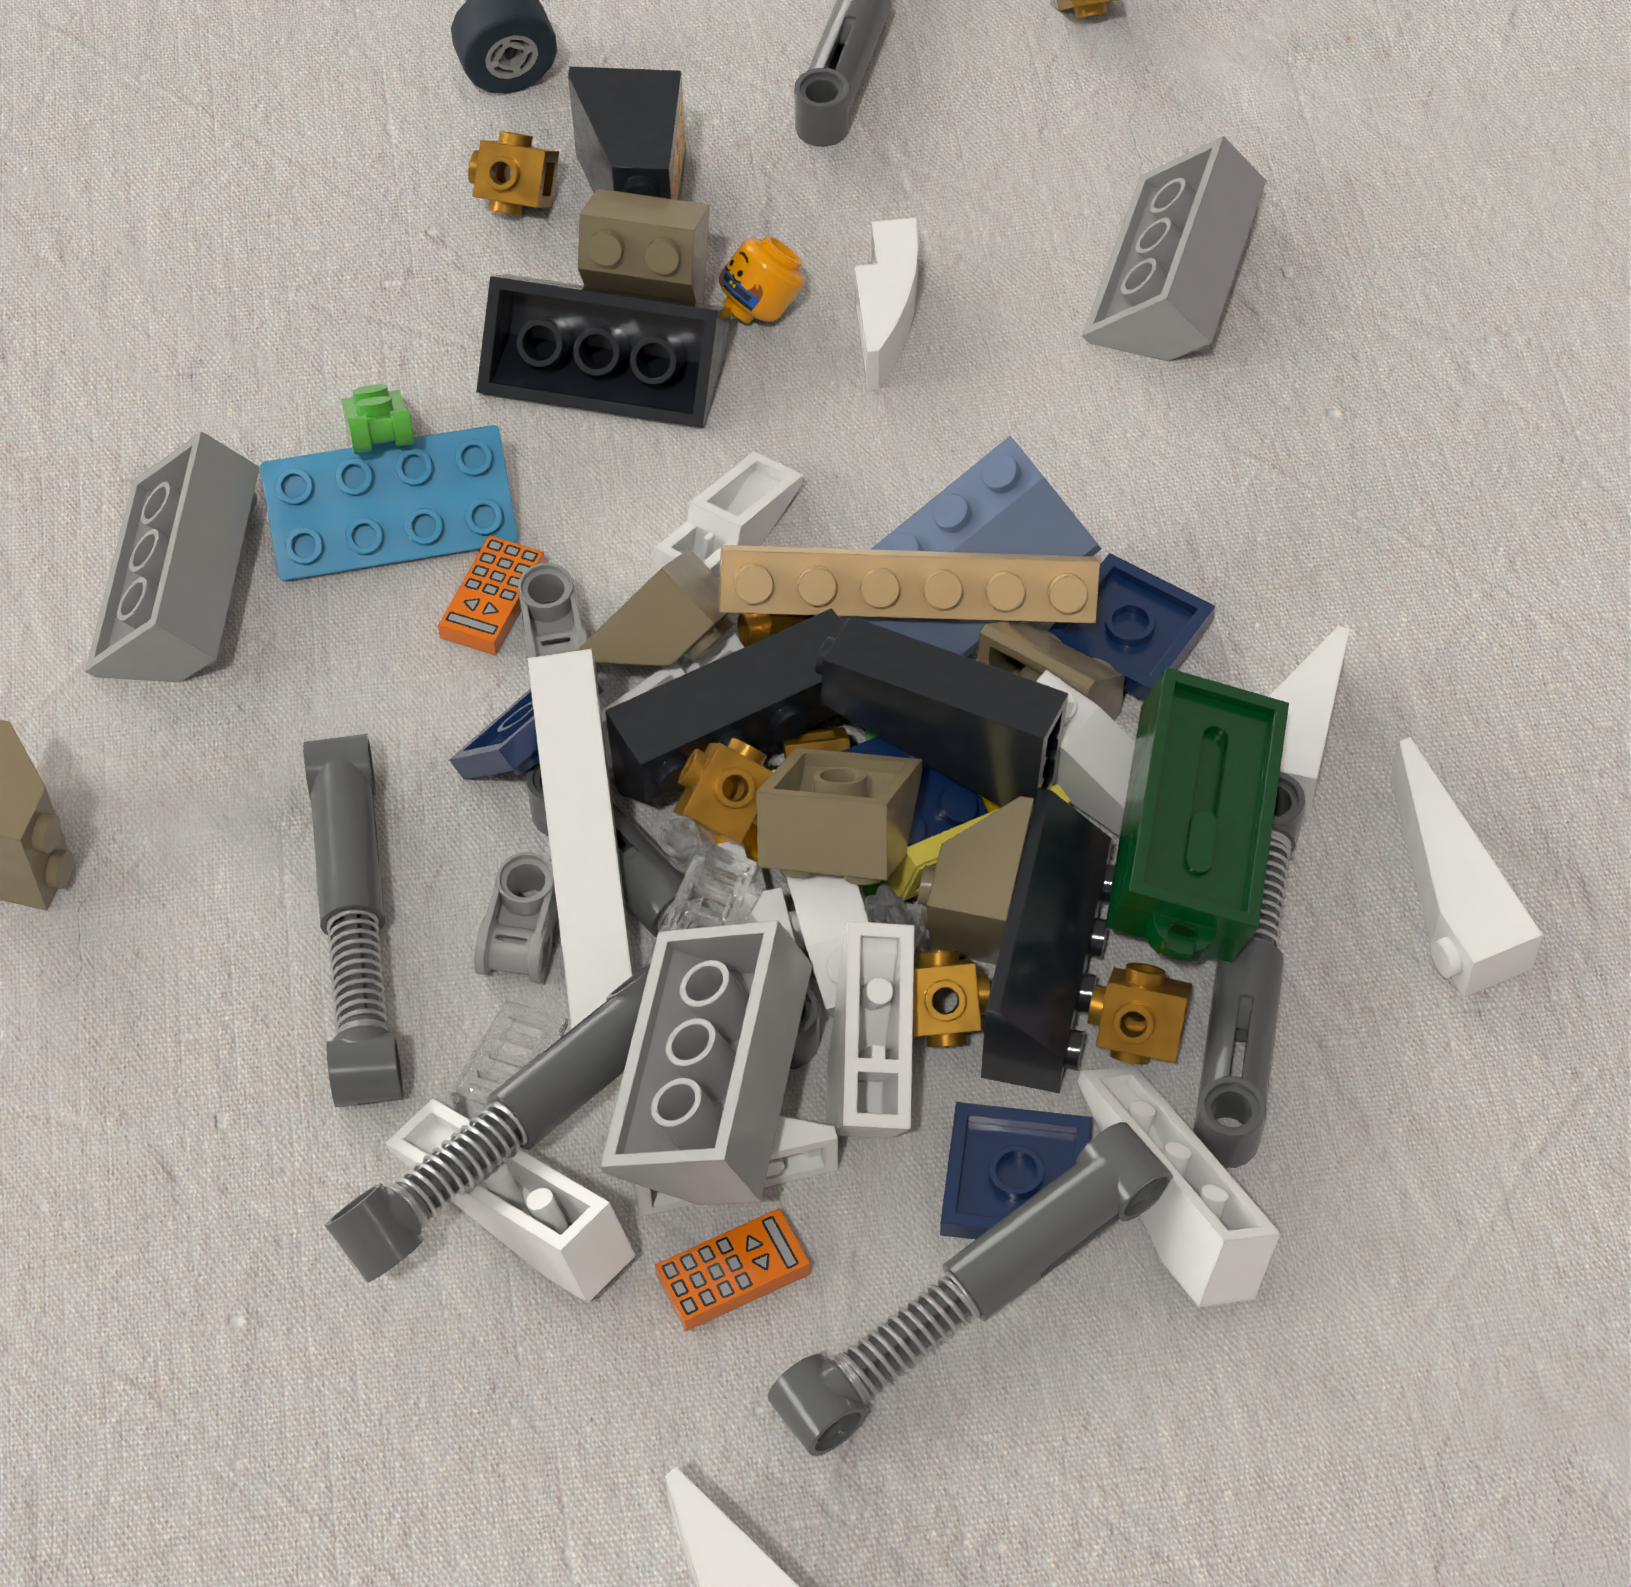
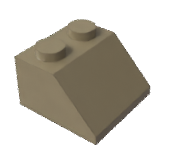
(644, 245)
(664, 618)
(1031, 651)
(837, 814)
(31, 838)
(974, 883)

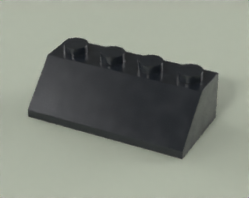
(602, 349)
(749, 695)
(1047, 949)

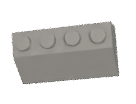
(1177, 254)
(175, 565)
(709, 1063)

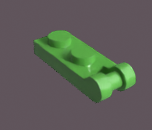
(376, 418)

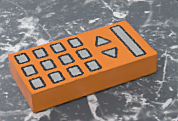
(488, 596)
(732, 1269)

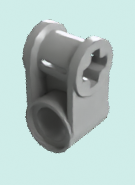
(551, 626)
(518, 929)

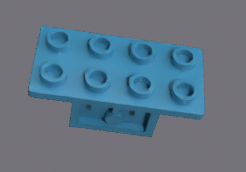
(388, 503)

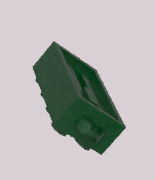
(1198, 817)

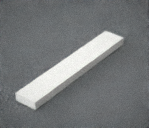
(580, 828)

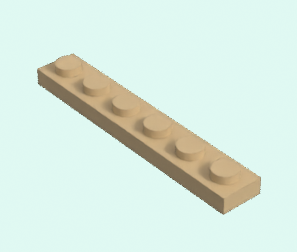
(908, 584)

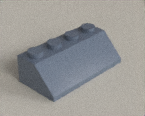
(990, 508)

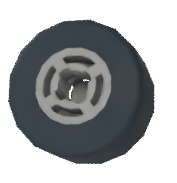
(503, 43)

